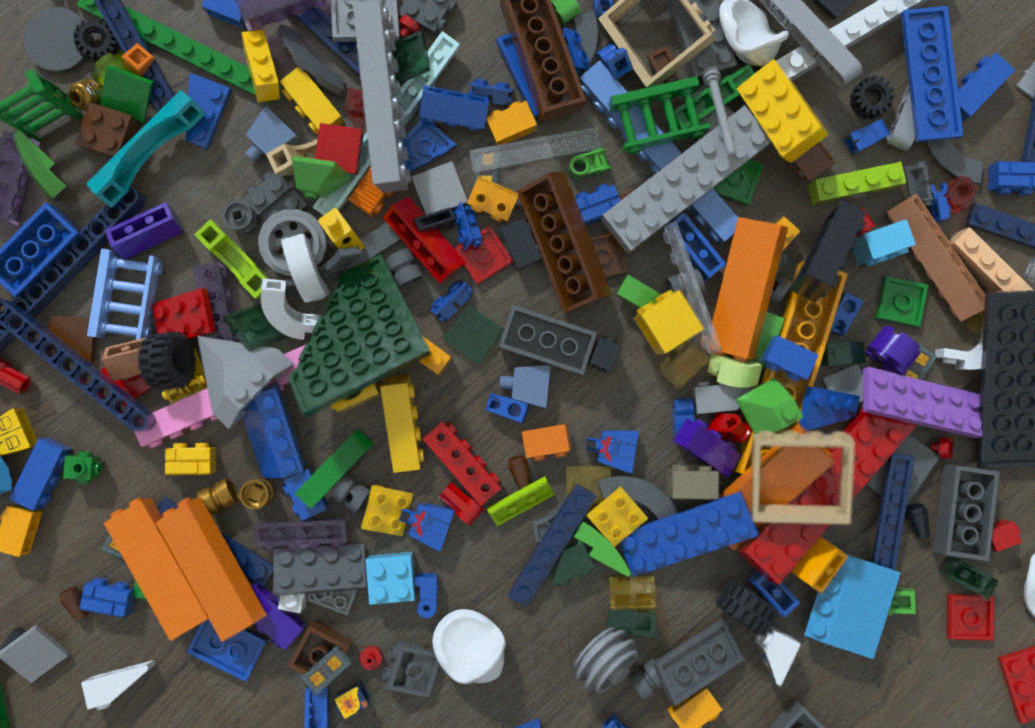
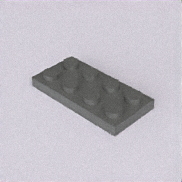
(319, 569)
(697, 661)

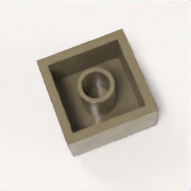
(692, 483)

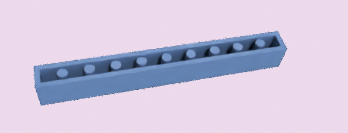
(707, 211)

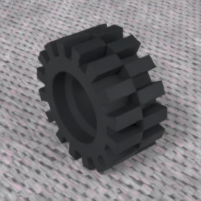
(89, 27)
(880, 88)

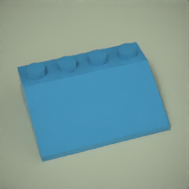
(854, 607)

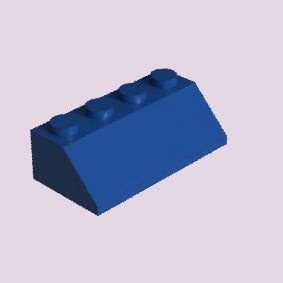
(34, 247)
(273, 434)

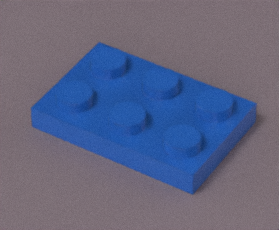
(234, 655)

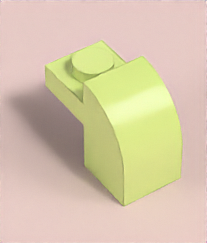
(734, 372)

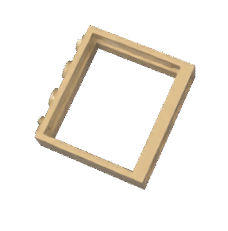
(622, 7)
(797, 513)

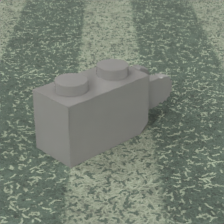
(716, 397)

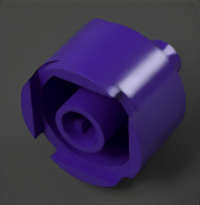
(893, 350)

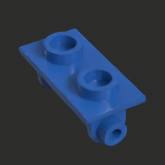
(578, 55)
(499, 91)
(466, 234)
(444, 304)

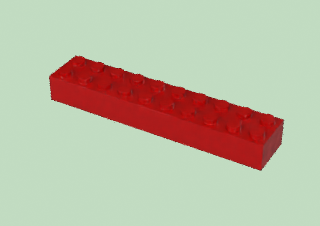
(784, 544)

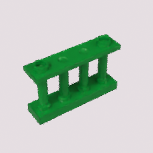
(45, 91)
(664, 94)

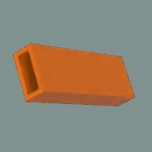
(747, 287)
(783, 474)
(155, 567)
(210, 567)

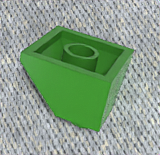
(318, 177)
(769, 407)

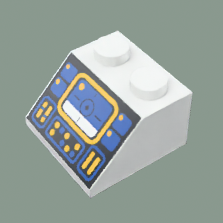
(776, 652)

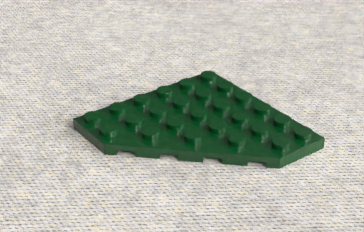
(358, 339)

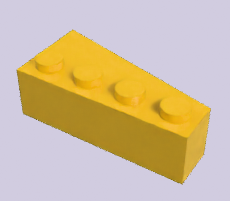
(401, 424)

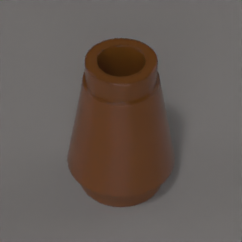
(519, 470)
(71, 601)

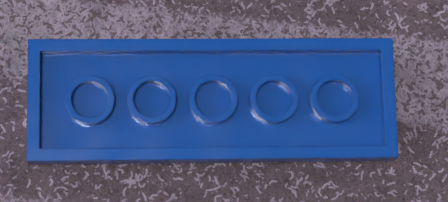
(931, 74)
(689, 534)

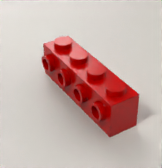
(427, 246)
(462, 463)

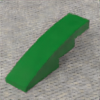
(704, 101)
(333, 468)

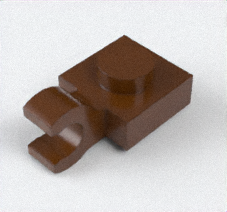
(659, 59)

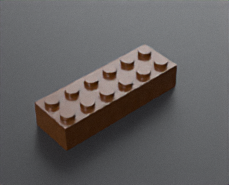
(543, 57)
(564, 241)

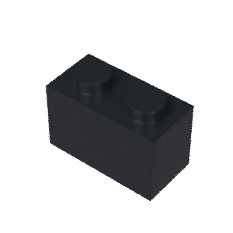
(521, 244)
(604, 354)

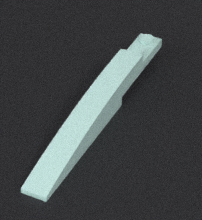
(411, 92)

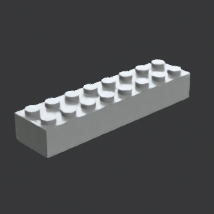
(381, 96)
(684, 181)

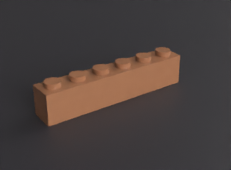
(940, 259)

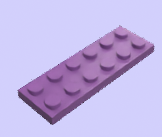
(921, 402)

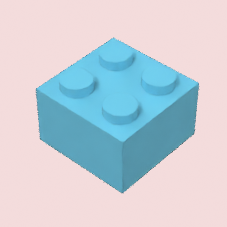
(883, 244)
(391, 578)

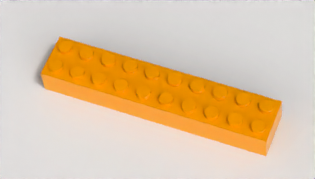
(809, 327)

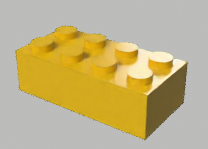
(782, 111)

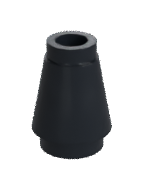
(918, 519)

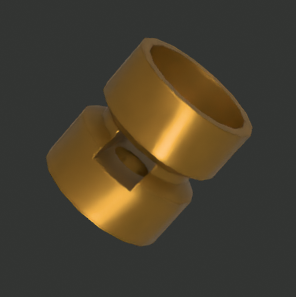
(257, 493)
(222, 495)

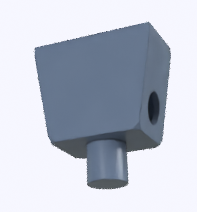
(267, 134)
(528, 384)

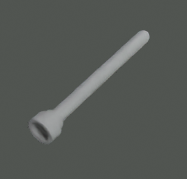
(711, 77)

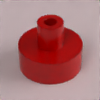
(408, 26)
(944, 447)
(373, 653)

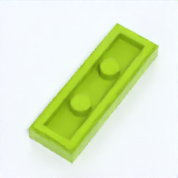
(520, 501)

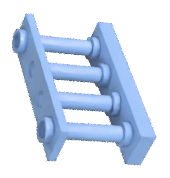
(106, 284)

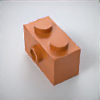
(547, 441)

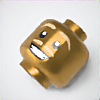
(84, 92)

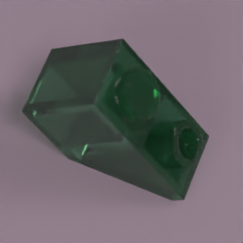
(572, 562)
(633, 621)

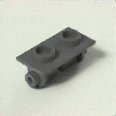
(917, 182)

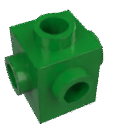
(82, 467)

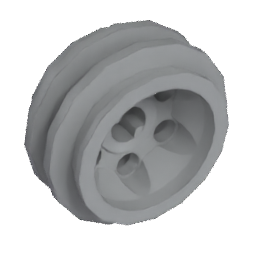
(282, 220)
(606, 660)

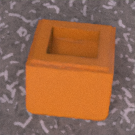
(137, 60)

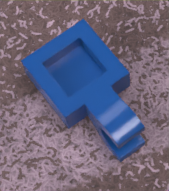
(940, 208)

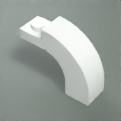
(303, 268)
(281, 314)
(962, 359)

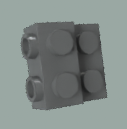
(429, 14)
(273, 196)
(410, 669)

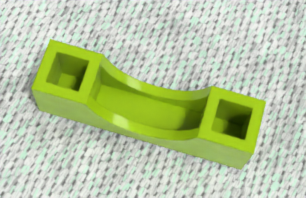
(857, 182)
(233, 257)

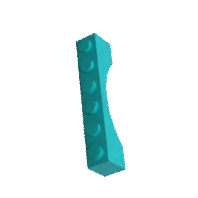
(117, 174)

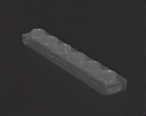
(534, 150)
(688, 279)

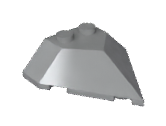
(238, 375)

